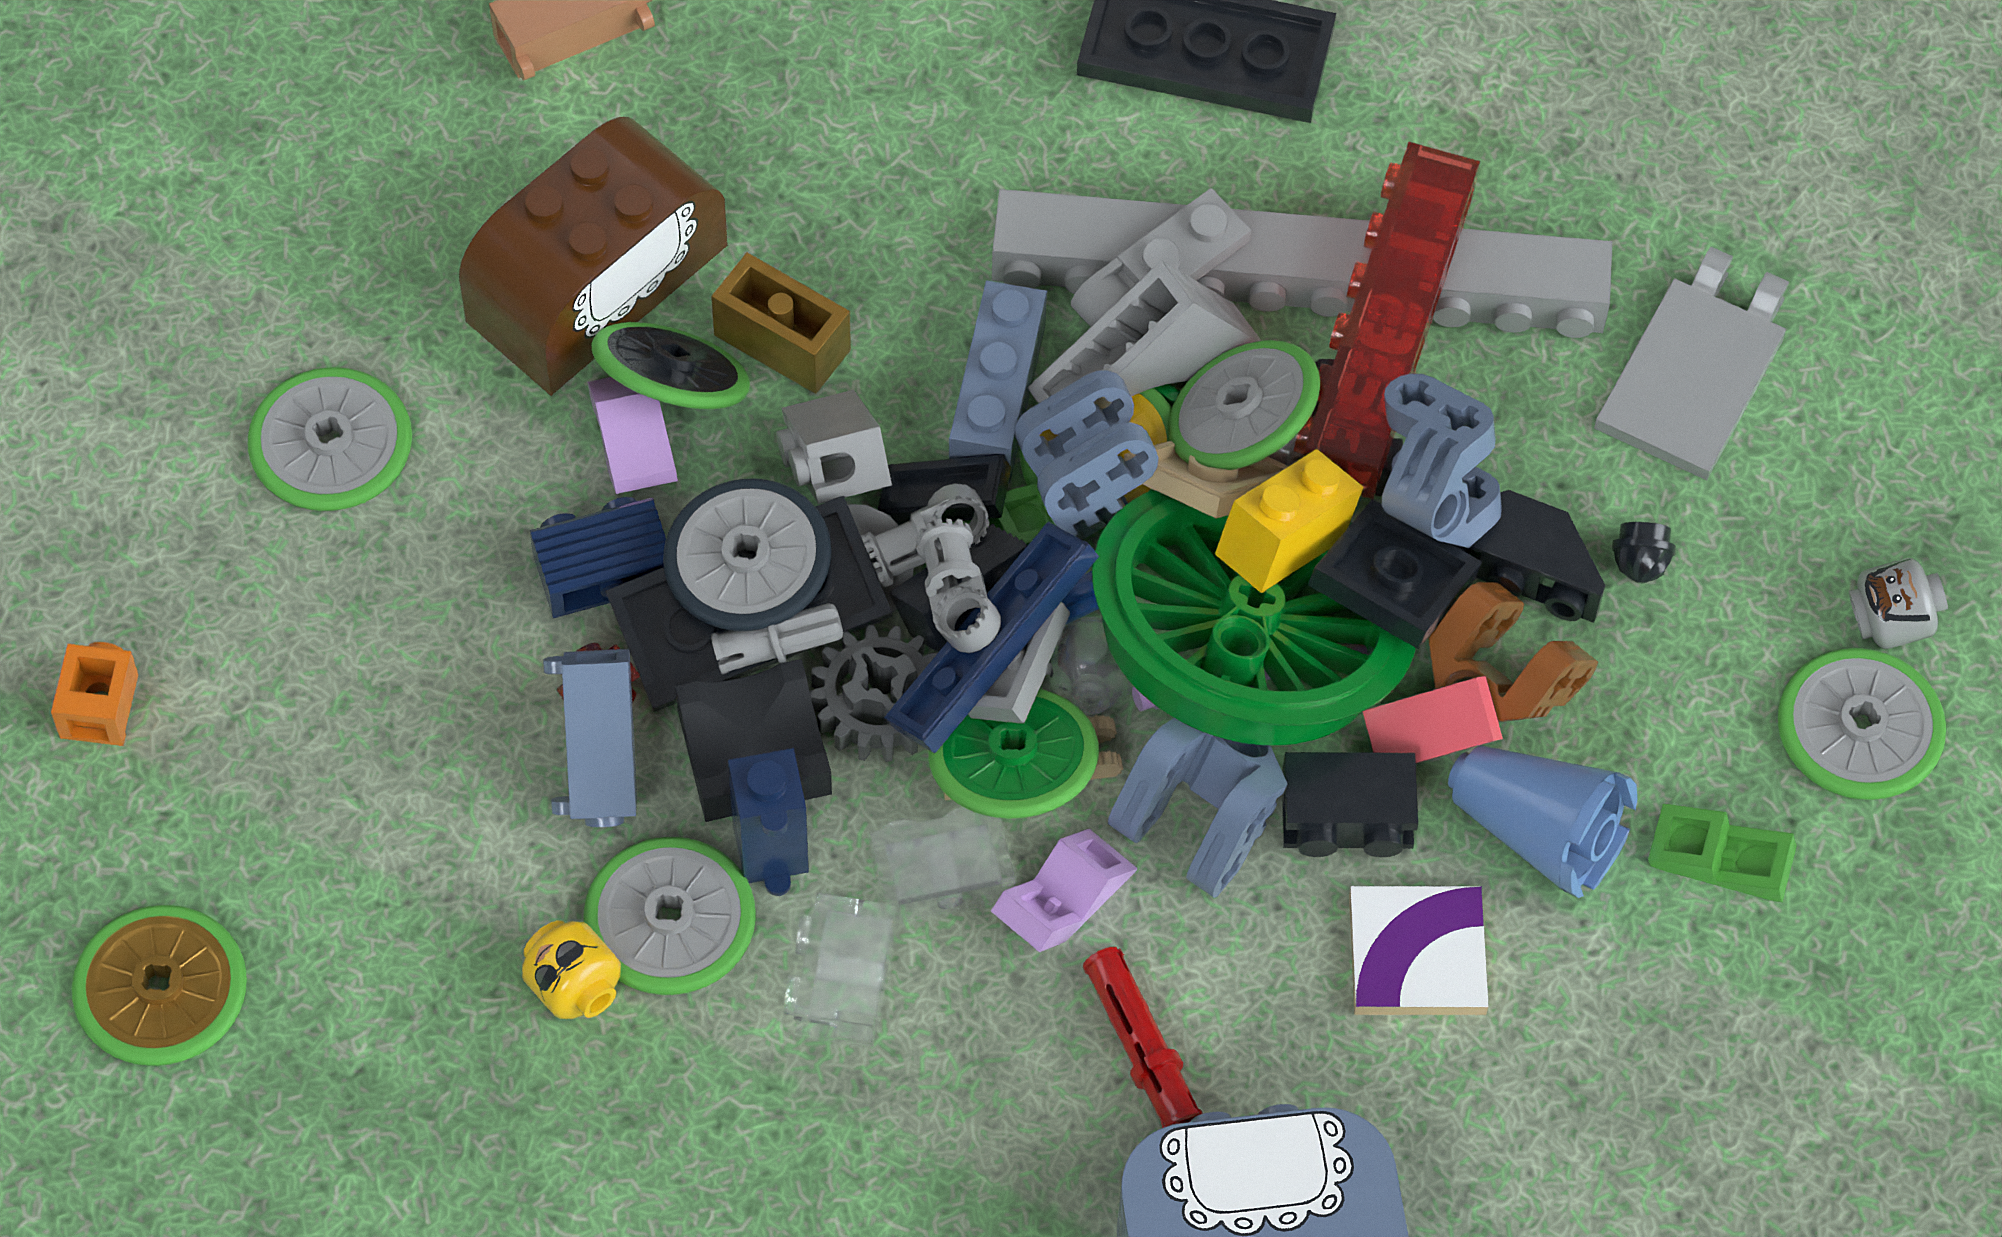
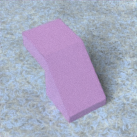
(632, 436)
(1065, 892)

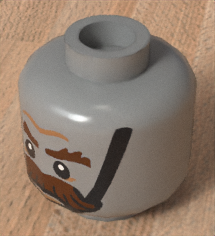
(1897, 603)

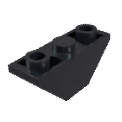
(1536, 544)

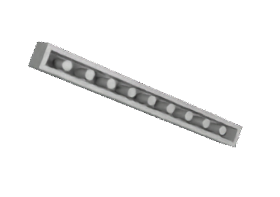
(1310, 260)

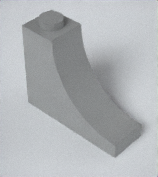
(1152, 336)

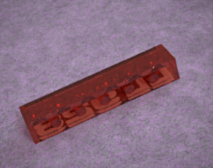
(1391, 308)

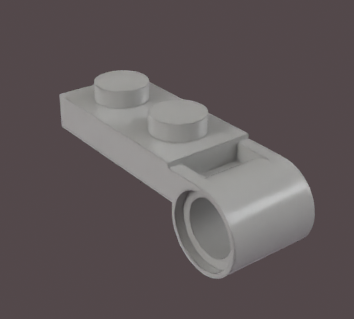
(1190, 241)

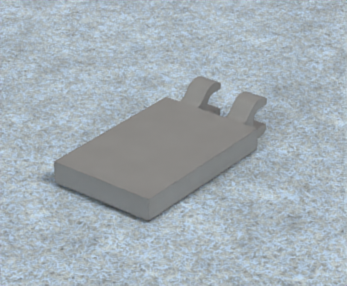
(1695, 369)

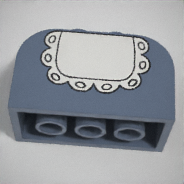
(1263, 1178)

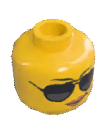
(571, 969)

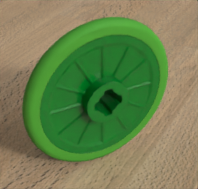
(1018, 766)

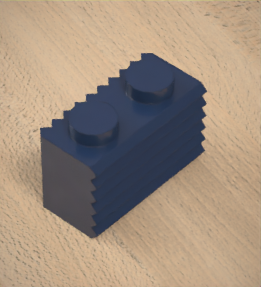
(596, 552)

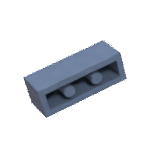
(998, 372)

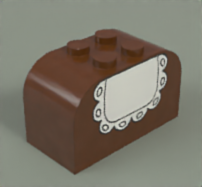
(588, 249)

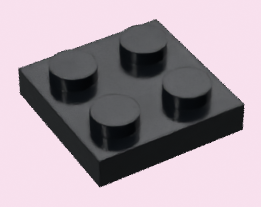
(1394, 575)

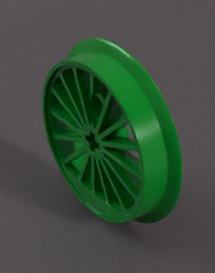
(1239, 632)

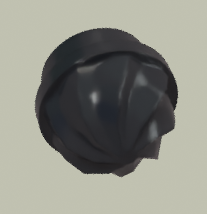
(1643, 550)

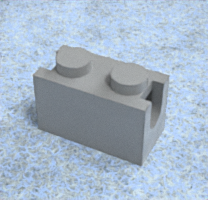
(834, 447)

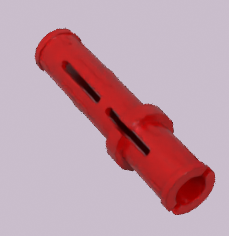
(1154, 1064)

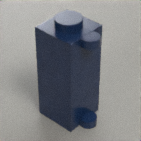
(769, 818)

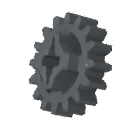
(858, 711)

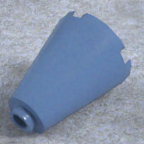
(1547, 811)

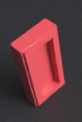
(1435, 721)

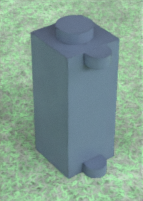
(597, 736)

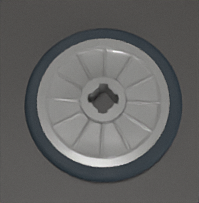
(741, 592)

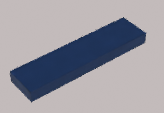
(1024, 600)

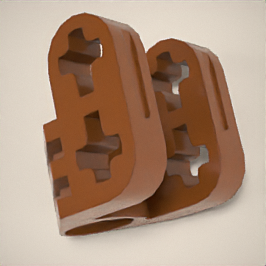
(1479, 622)

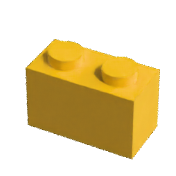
(1288, 520)

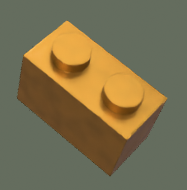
(781, 322)

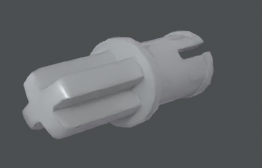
(802, 631)

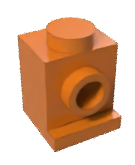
(92, 716)

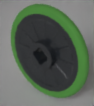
(670, 365)

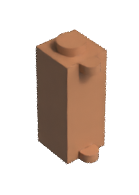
(549, 31)

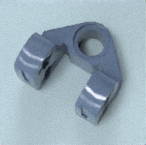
(1081, 468)
(1435, 472)
(1228, 774)

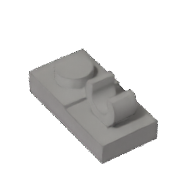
(1018, 685)

